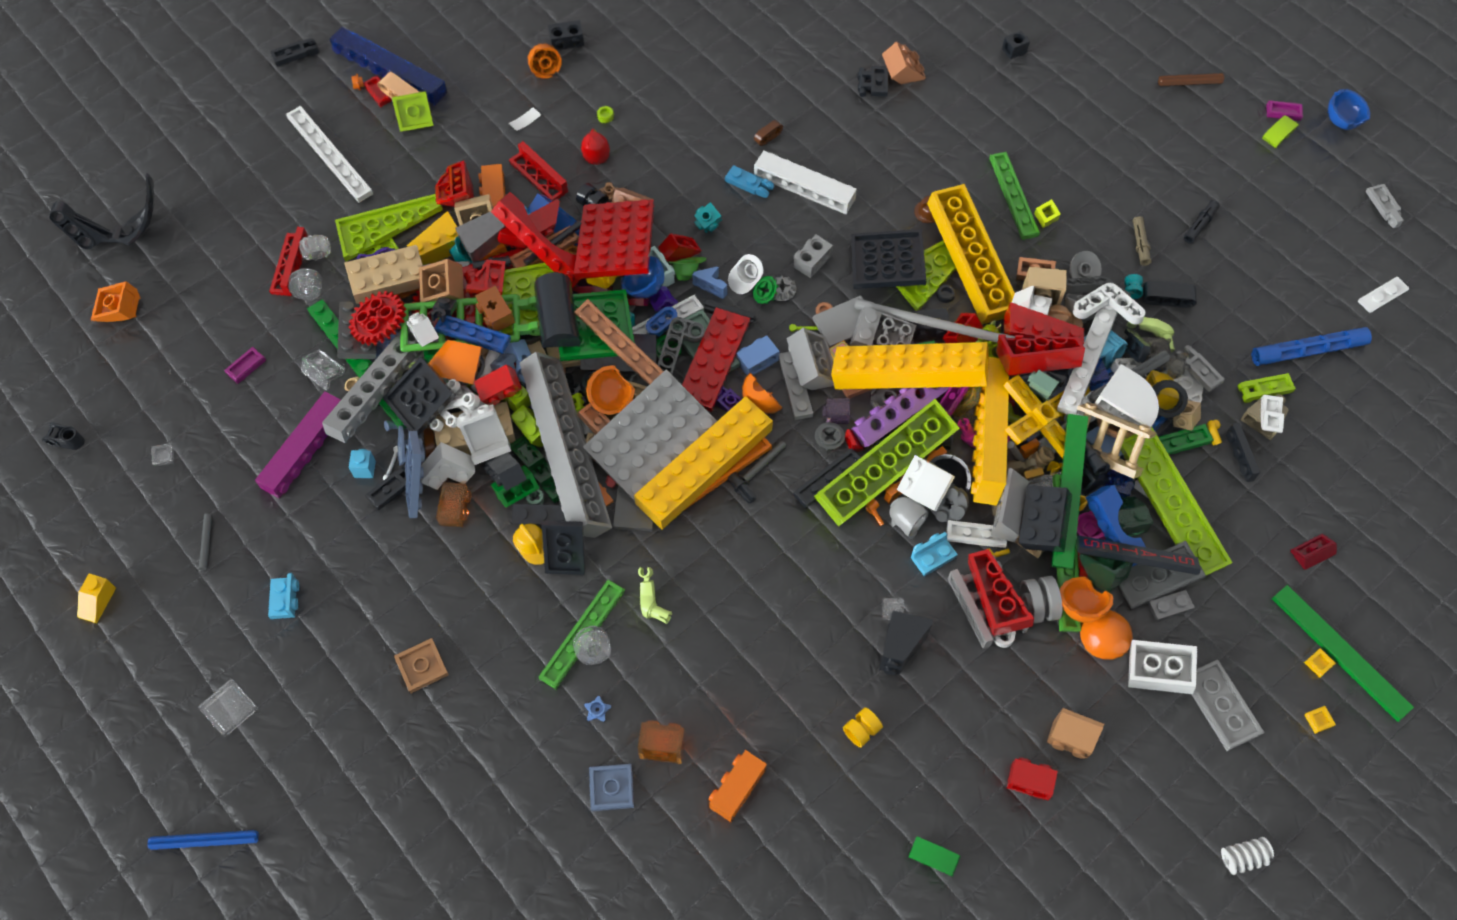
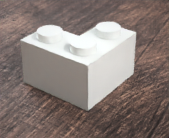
(447, 463)

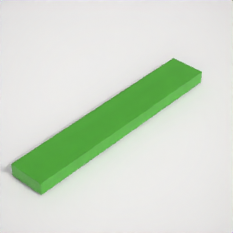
(1014, 195)
(593, 616)

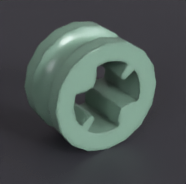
(536, 502)

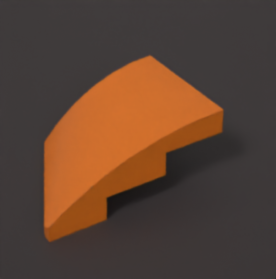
(457, 361)

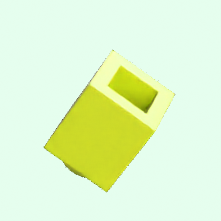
(1047, 213)

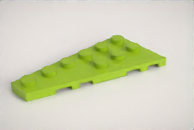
(373, 227)
(938, 268)

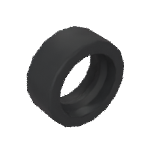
(1183, 398)

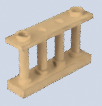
(1129, 467)

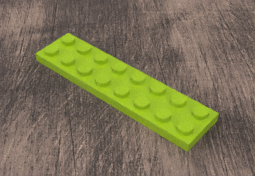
(1176, 504)

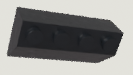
(645, 342)

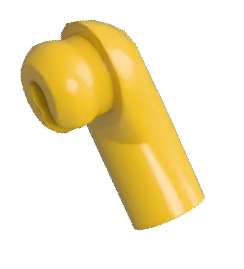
(1212, 427)

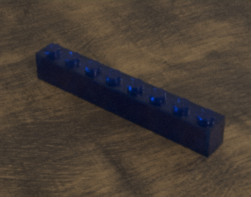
(382, 62)

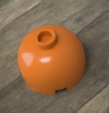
(544, 60)

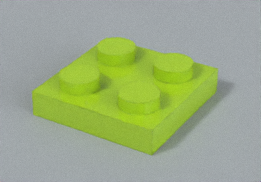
(412, 111)

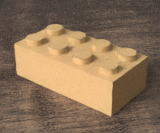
(389, 271)
(455, 438)

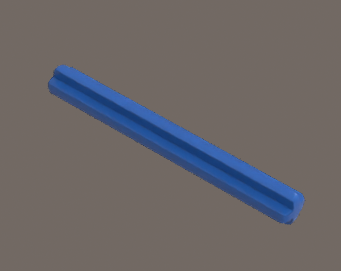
(203, 839)

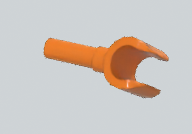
(871, 508)

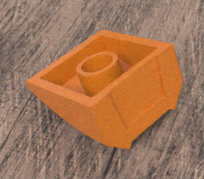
(116, 303)

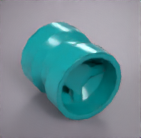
(1133, 285)

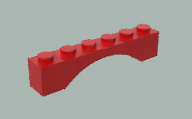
(515, 218)

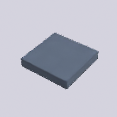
(611, 787)

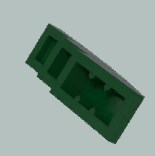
(536, 463)

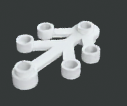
(469, 400)

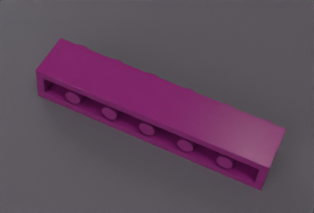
(297, 449)

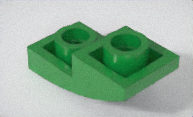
(934, 856)

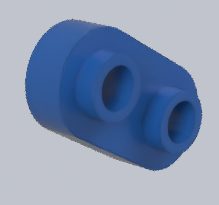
(660, 322)

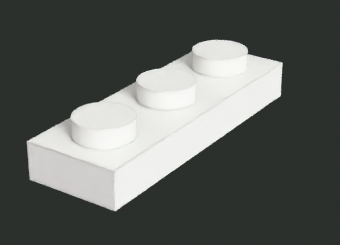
(973, 534)

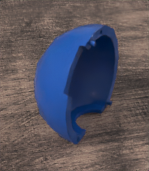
(1348, 109)
(645, 284)

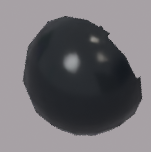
(957, 468)

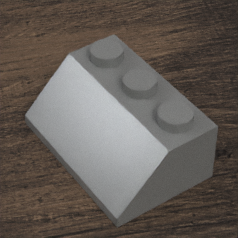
(811, 359)
(1010, 507)

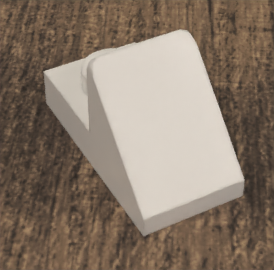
(1027, 299)

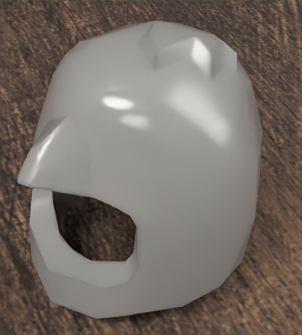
(908, 515)

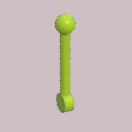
(793, 327)

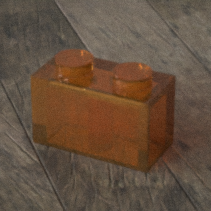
(453, 504)

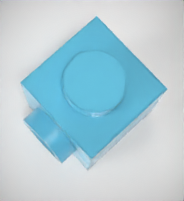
(362, 463)

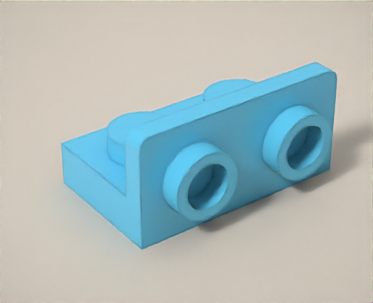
(933, 553)
(283, 597)

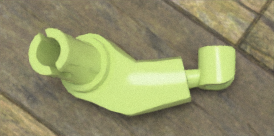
(1157, 327)
(648, 599)

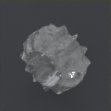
(315, 247)

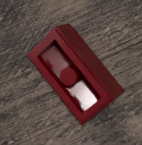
(1314, 551)

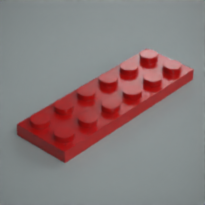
(715, 356)

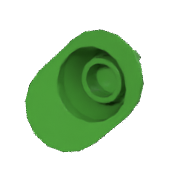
(686, 267)

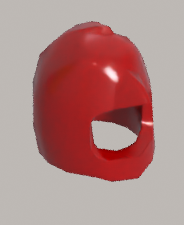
(595, 148)

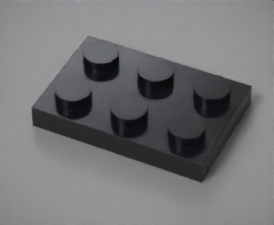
(563, 547)

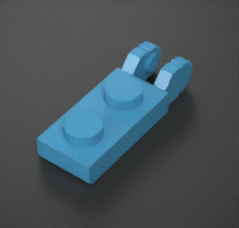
(748, 182)

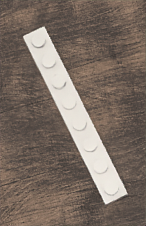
(329, 154)
(1094, 345)

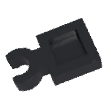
(443, 307)

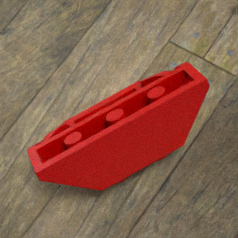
(454, 185)
(543, 219)

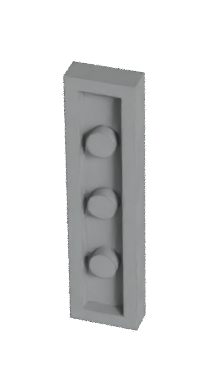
(797, 395)

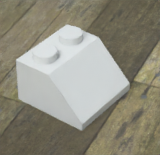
(925, 483)

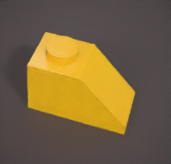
(94, 597)

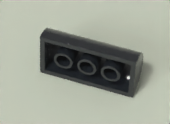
(556, 311)

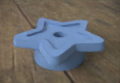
(597, 703)

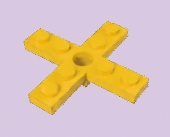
(1039, 416)

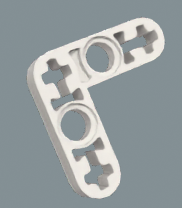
(1108, 298)

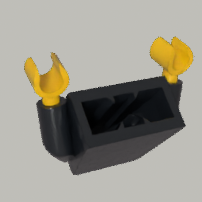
(1090, 482)

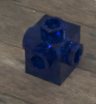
(1123, 483)

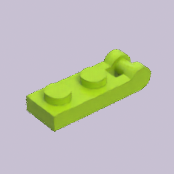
(1269, 386)

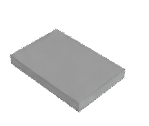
(838, 322)

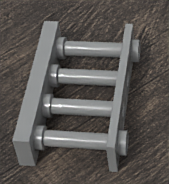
(967, 601)

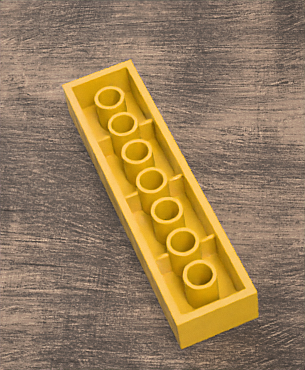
(972, 252)
(911, 366)
(991, 437)
(703, 462)

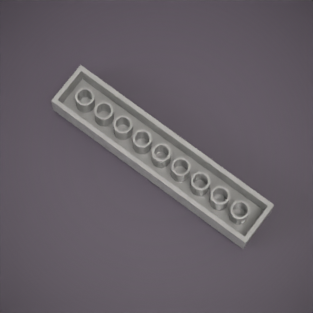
(564, 443)

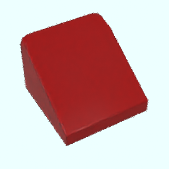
(853, 442)

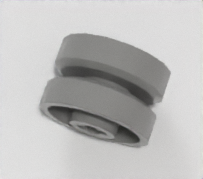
(1042, 598)

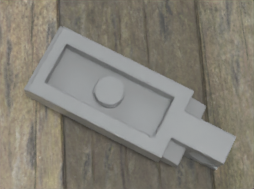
(1385, 204)

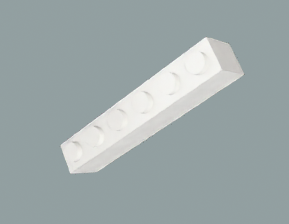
(805, 182)

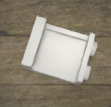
(483, 433)

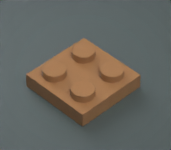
(421, 665)

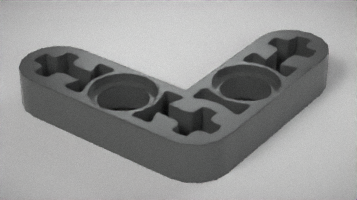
(1089, 284)

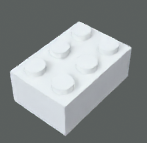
(1162, 667)

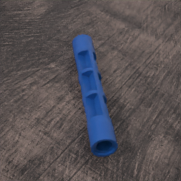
(1311, 346)

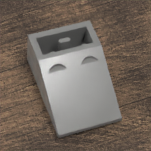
(881, 329)

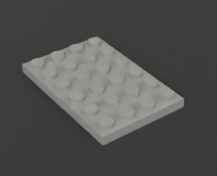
(649, 433)

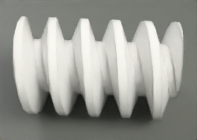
(1247, 855)

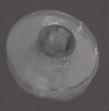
(305, 284)
(592, 645)

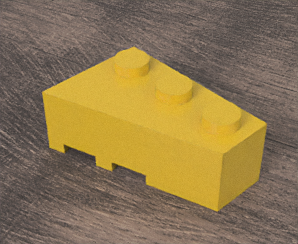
(436, 240)

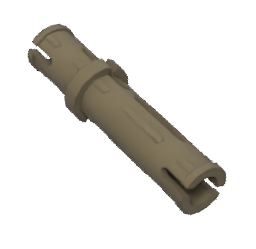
(1143, 246)

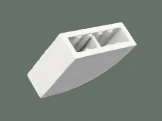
(1129, 398)

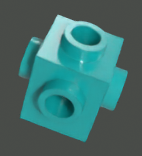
(707, 218)

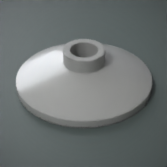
(1089, 262)

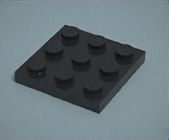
(419, 396)

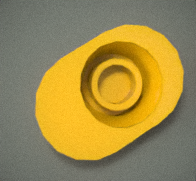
(529, 543)

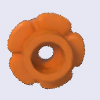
(357, 82)

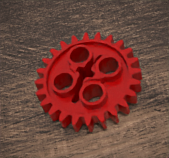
(377, 318)

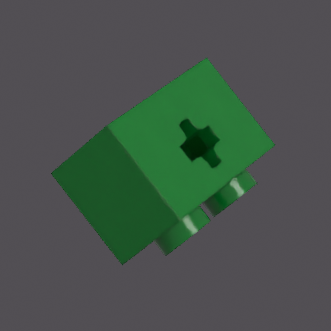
(517, 492)

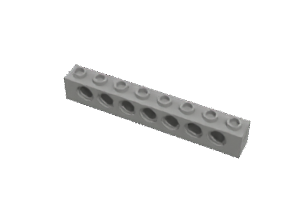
(369, 389)

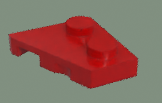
(489, 276)

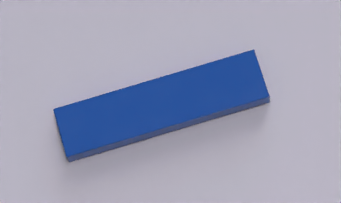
(473, 334)

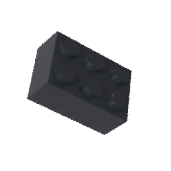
(1045, 518)

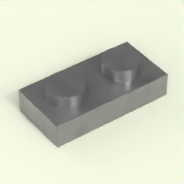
(1170, 605)

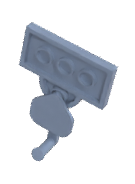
(413, 469)

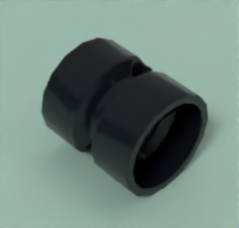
(590, 195)

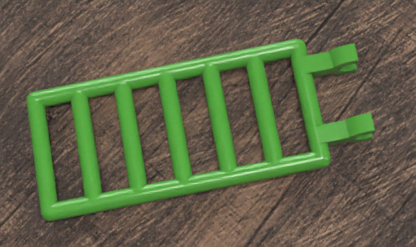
(517, 305)

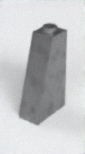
(480, 235)

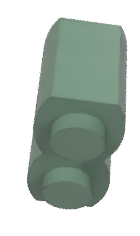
(1042, 385)

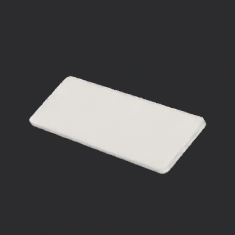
(1383, 294)

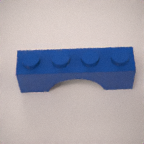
(1105, 507)

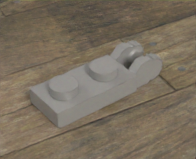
(1202, 369)

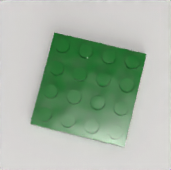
(616, 308)

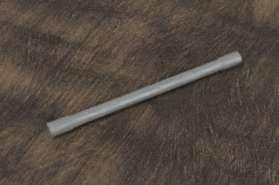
(930, 321)

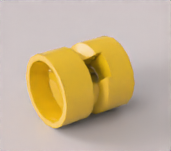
(860, 729)

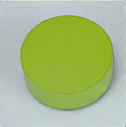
(605, 114)

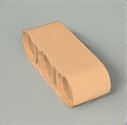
(395, 86)

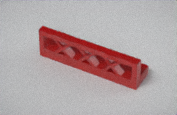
(543, 171)
(291, 265)

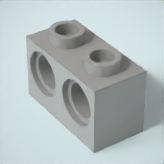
(811, 260)

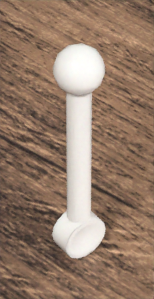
(395, 449)

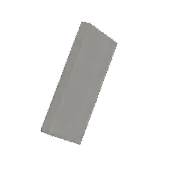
(1224, 706)

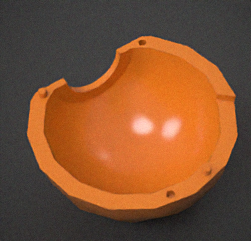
(609, 391)
(759, 396)
(1083, 602)
(1107, 637)

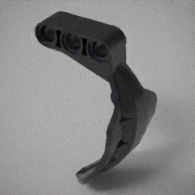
(96, 233)

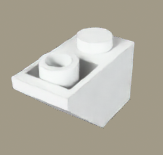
(422, 329)

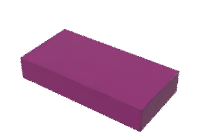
(1278, 109)
(245, 365)

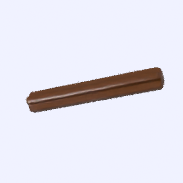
(1191, 79)

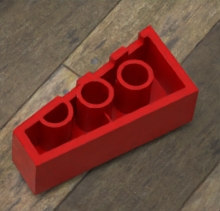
(1030, 323)
(999, 600)

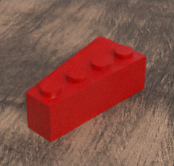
(1028, 355)

